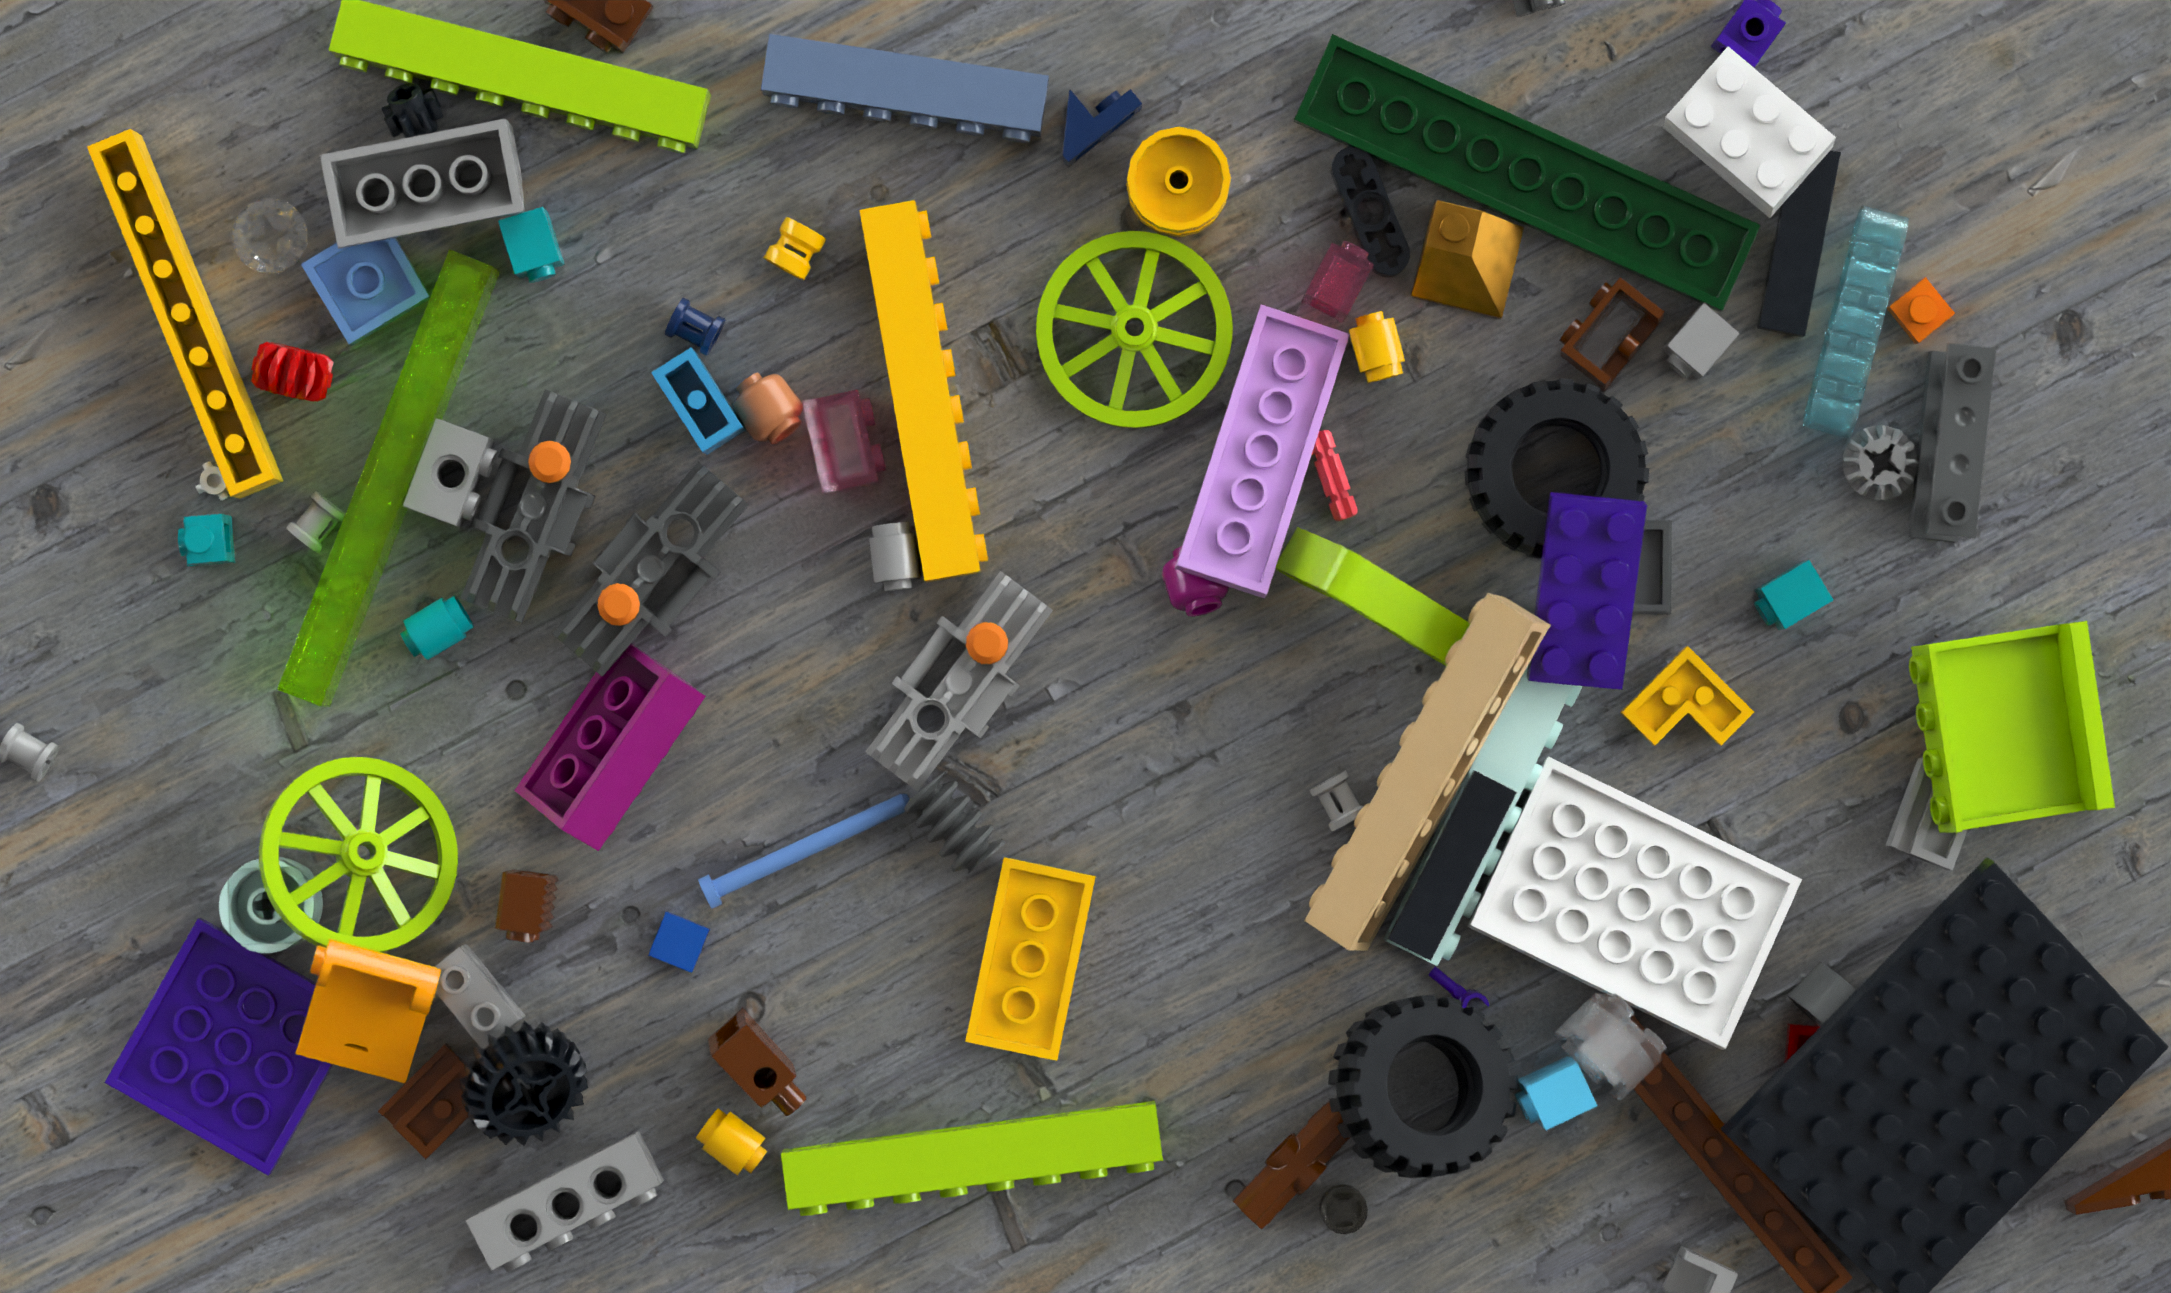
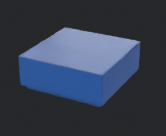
(679, 941)

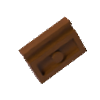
(429, 1103)

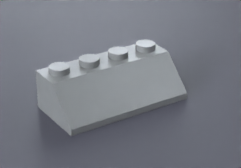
(423, 183)

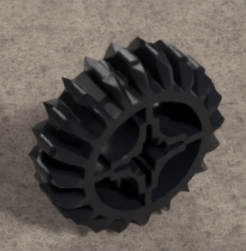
(507, 1107)

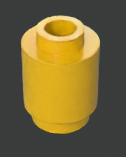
(1377, 347)
(732, 1142)

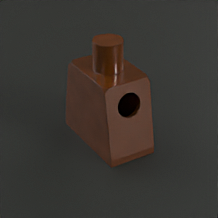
(744, 1048)

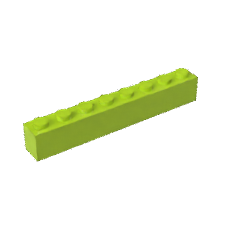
(519, 73)
(972, 1156)

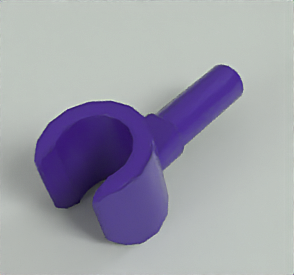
(1456, 990)

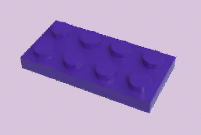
(1587, 589)

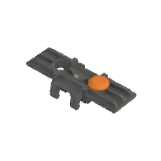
(548, 510)
(638, 559)

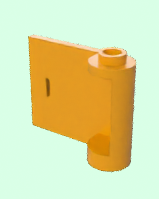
(367, 1010)

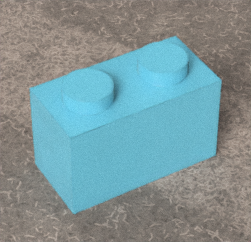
(1554, 1094)

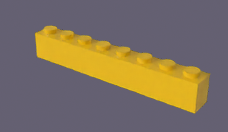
(185, 314)
(921, 390)

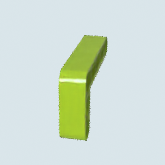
(1371, 593)

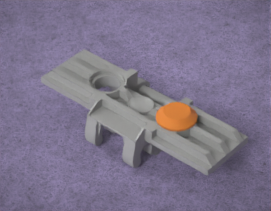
(972, 689)

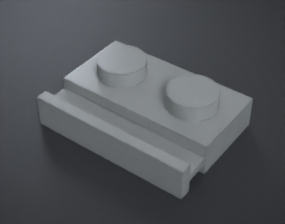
(1915, 829)

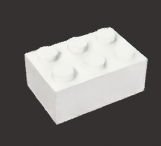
(1749, 132)

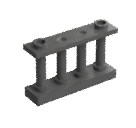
(1952, 443)

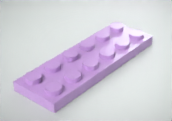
(1262, 451)

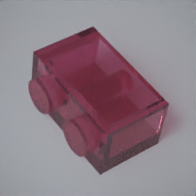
(1338, 280)

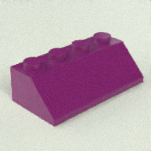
(609, 746)

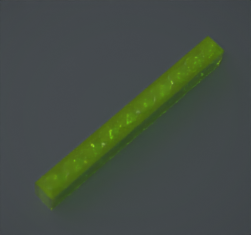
(379, 496)

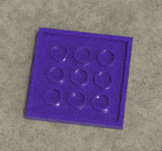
(223, 1048)

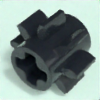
(412, 111)

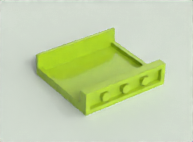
(2011, 726)

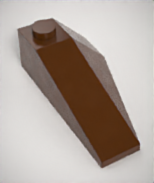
(2123, 1187)

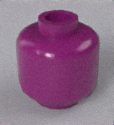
(1190, 592)

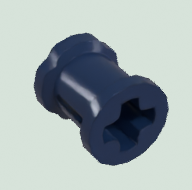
(704, 339)

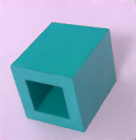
(531, 244)
(1792, 596)

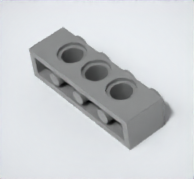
(495, 1224)

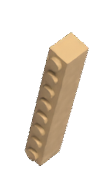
(1426, 772)

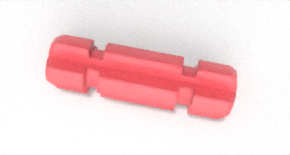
(1333, 477)

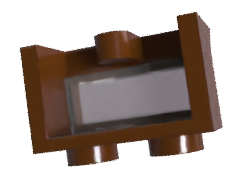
(1611, 332)

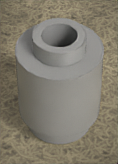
(894, 556)

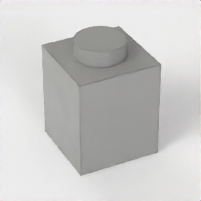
(1699, 343)

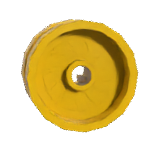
(1171, 209)

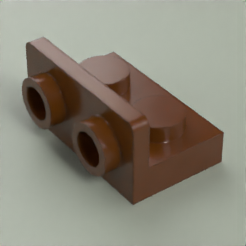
(607, 21)

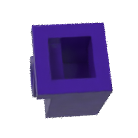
(1736, 37)

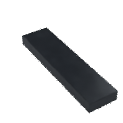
(1798, 251)
(1452, 865)

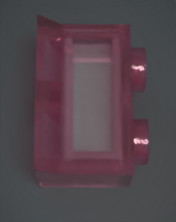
(843, 442)

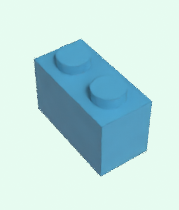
(698, 401)

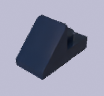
(1086, 132)

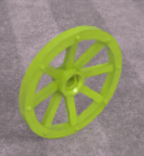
(1130, 345)
(347, 857)

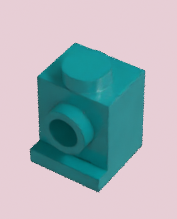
(207, 540)

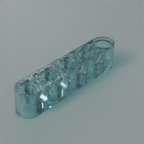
(1855, 322)

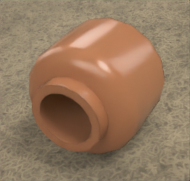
(767, 408)

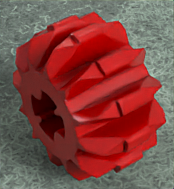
(292, 371)

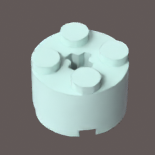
(247, 920)

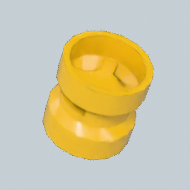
(800, 239)

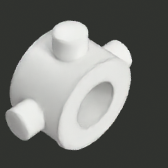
(212, 482)

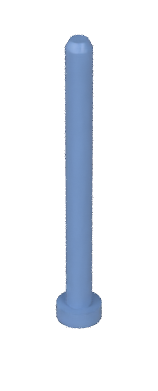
(801, 849)

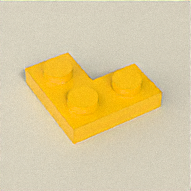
(1686, 688)

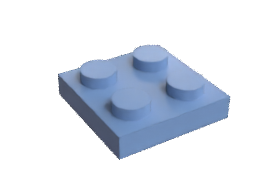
(366, 285)

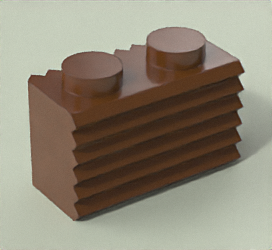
(525, 904)

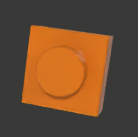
(1920, 310)

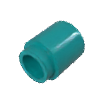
(436, 627)

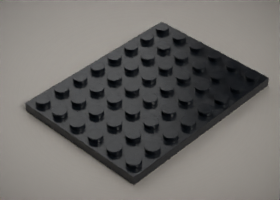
(1945, 1085)

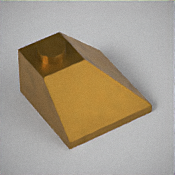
(1467, 259)

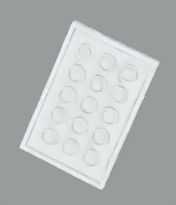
(1635, 903)

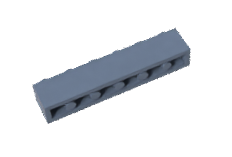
(905, 87)

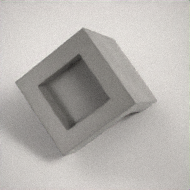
(1698, 1274)

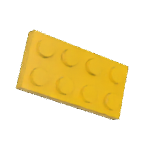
(1030, 958)

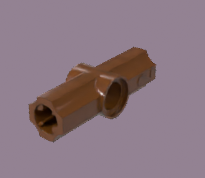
(1292, 1167)

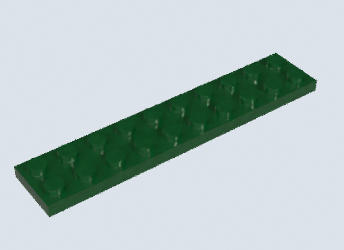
(1527, 173)

